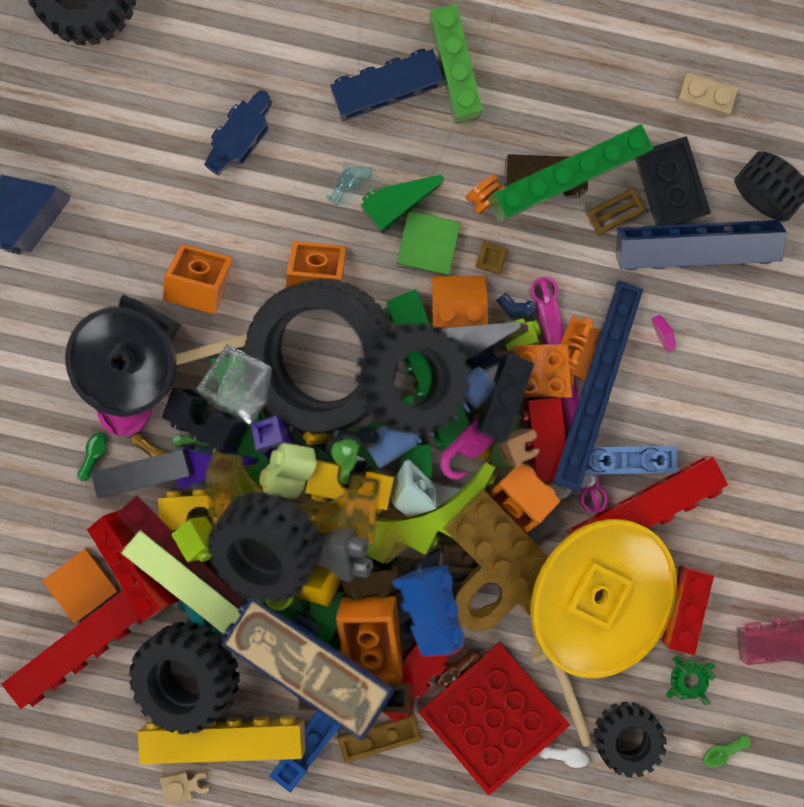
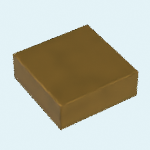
(491, 258)

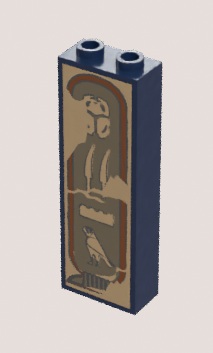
(308, 667)

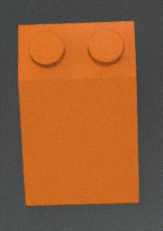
(372, 634)

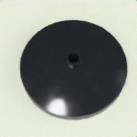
(98, 367)

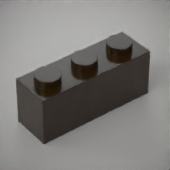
(521, 166)

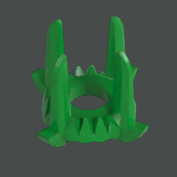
(684, 668)

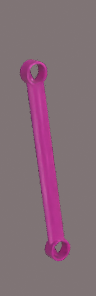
(553, 333)

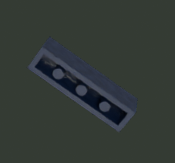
(386, 84)

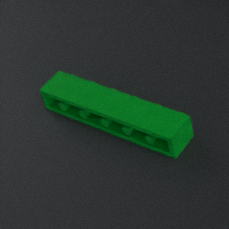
(570, 173)
(408, 310)

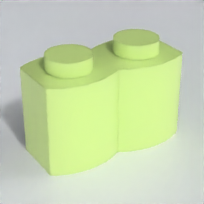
(288, 470)

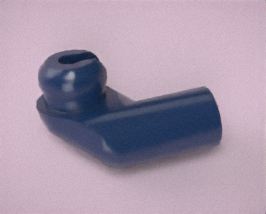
(516, 310)

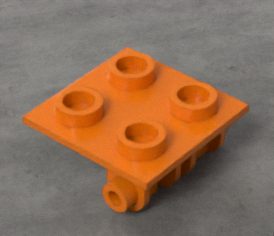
(582, 340)
(551, 370)

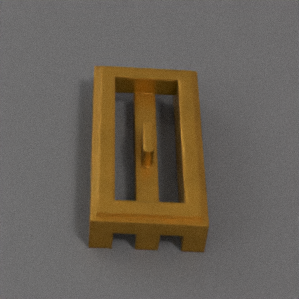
(595, 222)

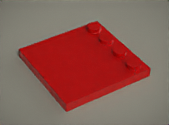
(494, 718)

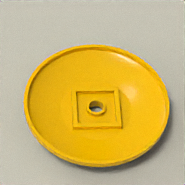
(629, 618)

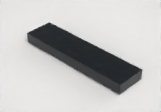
(142, 473)

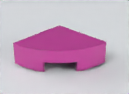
(664, 332)

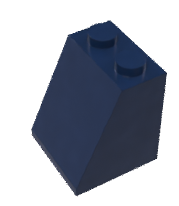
(27, 212)

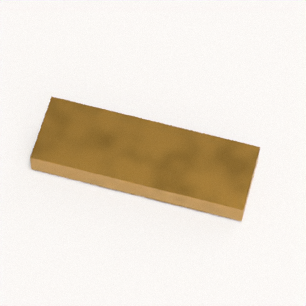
(381, 738)

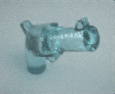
(348, 179)

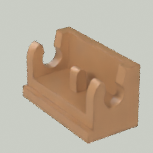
(514, 450)

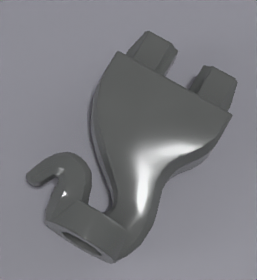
(345, 554)

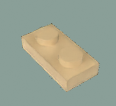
(707, 94)

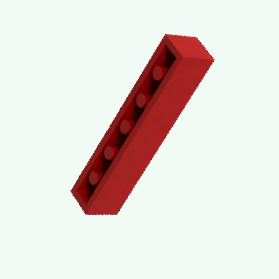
(666, 496)
(71, 651)

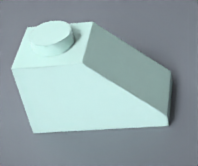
(413, 491)

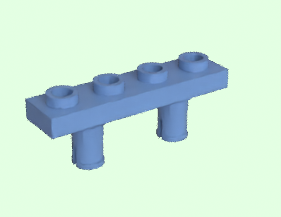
(633, 460)

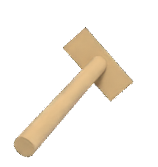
(539, 657)

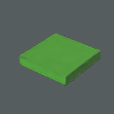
(428, 243)

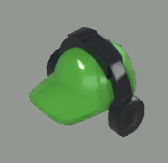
(344, 446)

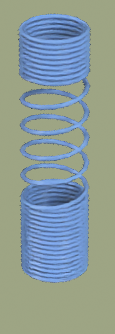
(393, 443)

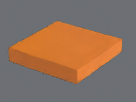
(80, 585)

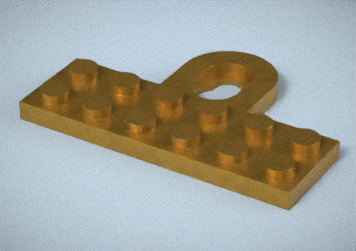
(503, 556)

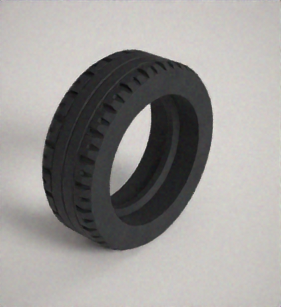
(265, 342)

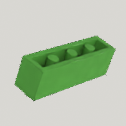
(455, 63)

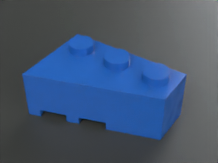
(433, 610)

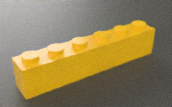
(225, 741)

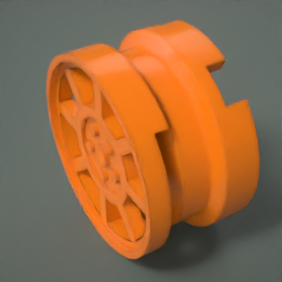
(483, 192)

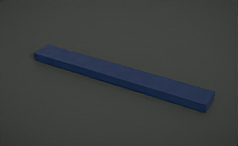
(597, 386)

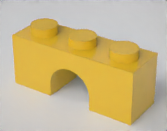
(325, 483)
(177, 508)

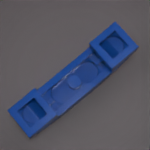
(317, 734)

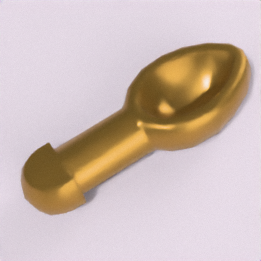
(138, 440)

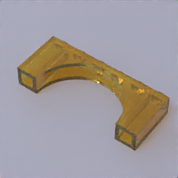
(354, 509)

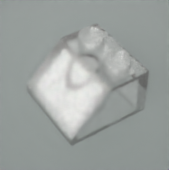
(237, 384)

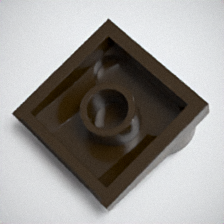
(377, 582)

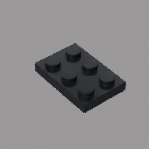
(672, 183)

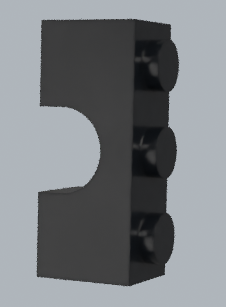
(510, 385)
(187, 413)

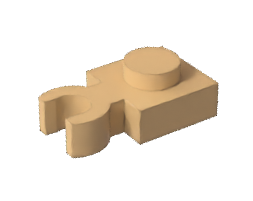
(180, 787)

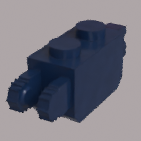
(240, 133)

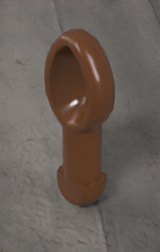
(454, 670)

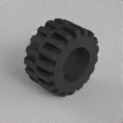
(771, 186)
(645, 754)

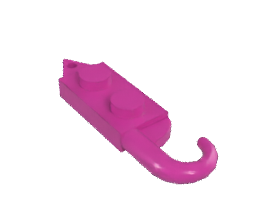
(468, 445)

